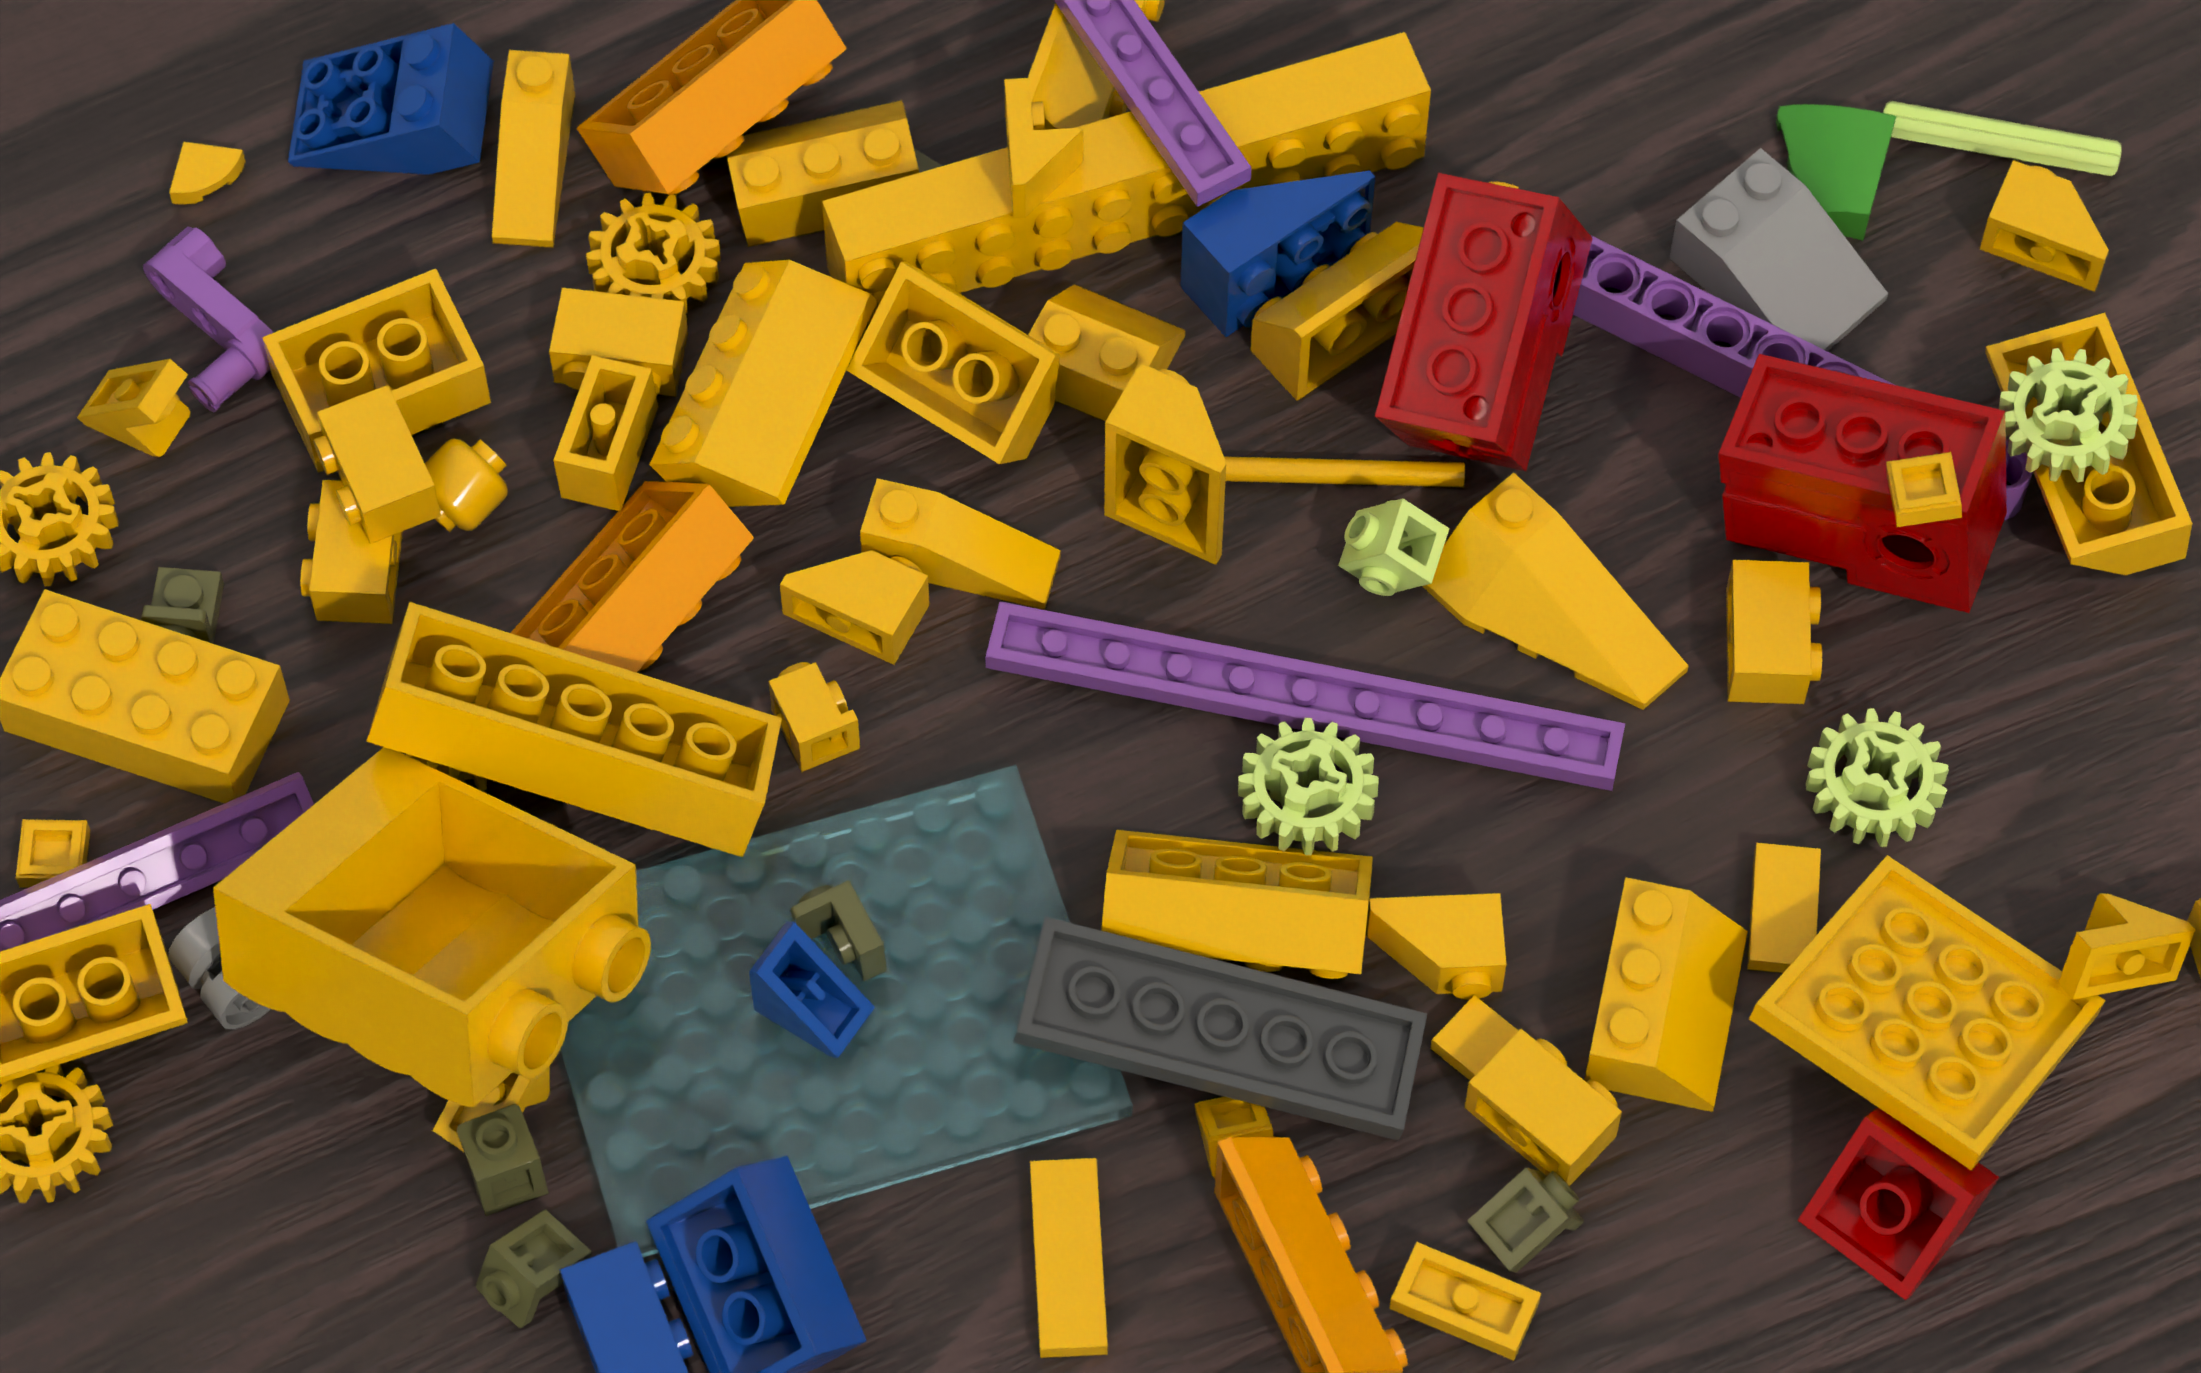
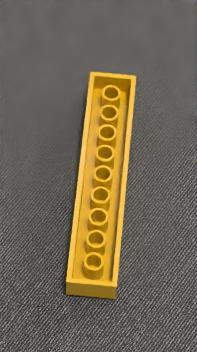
(1291, 124)

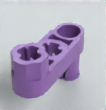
(184, 277)

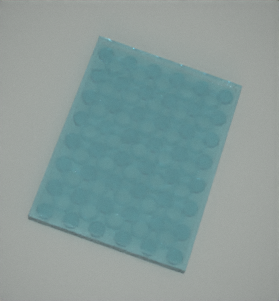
(700, 1083)

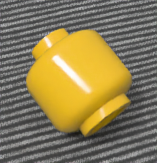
(466, 483)

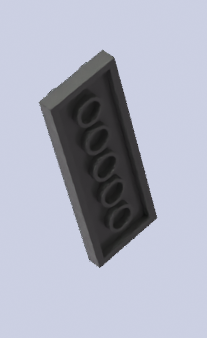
(1221, 1028)

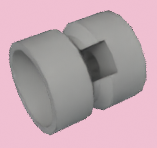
(198, 959)

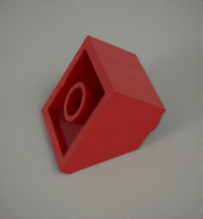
(1895, 1202)

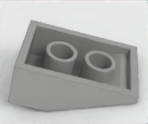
(1776, 254)

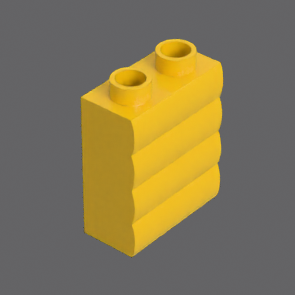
(431, 927)

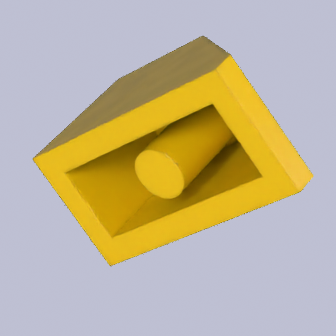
(2045, 227)
(860, 601)
(1444, 940)

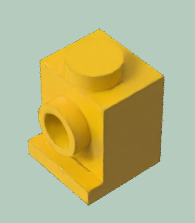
(813, 715)

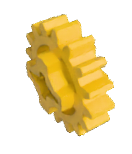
(654, 237)
(49, 521)
(67, 1136)

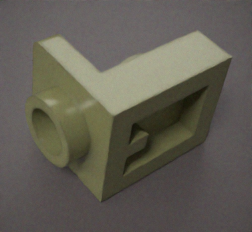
(186, 602)
(847, 925)
(502, 1159)
(1526, 1216)
(528, 1265)

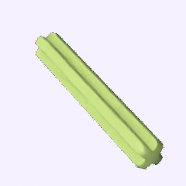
(2004, 138)

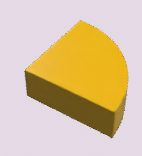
(204, 170)

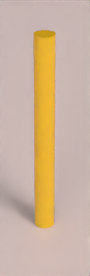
(1345, 471)

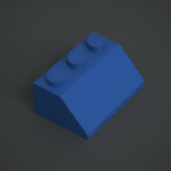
(756, 1273)

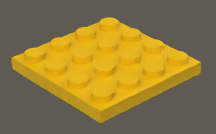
(1926, 1011)

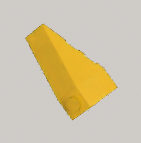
(1538, 584)

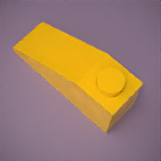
(532, 147)
(958, 545)

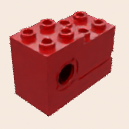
(1483, 321)
(1814, 483)

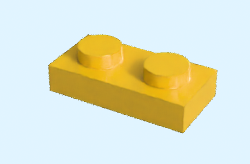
(1465, 1301)

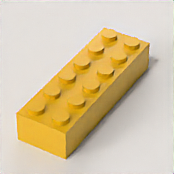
(576, 730)

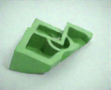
(1838, 158)

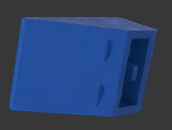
(394, 105)
(1268, 241)

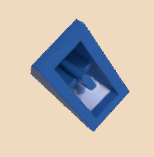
(807, 992)

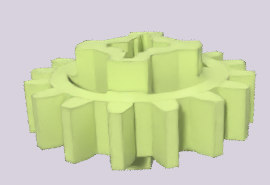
(2068, 415)
(1877, 777)
(1329, 801)

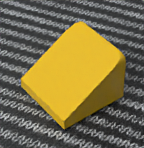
(1229, 1118)

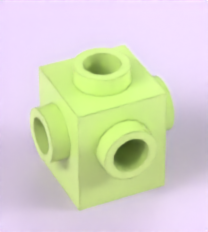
(1393, 547)

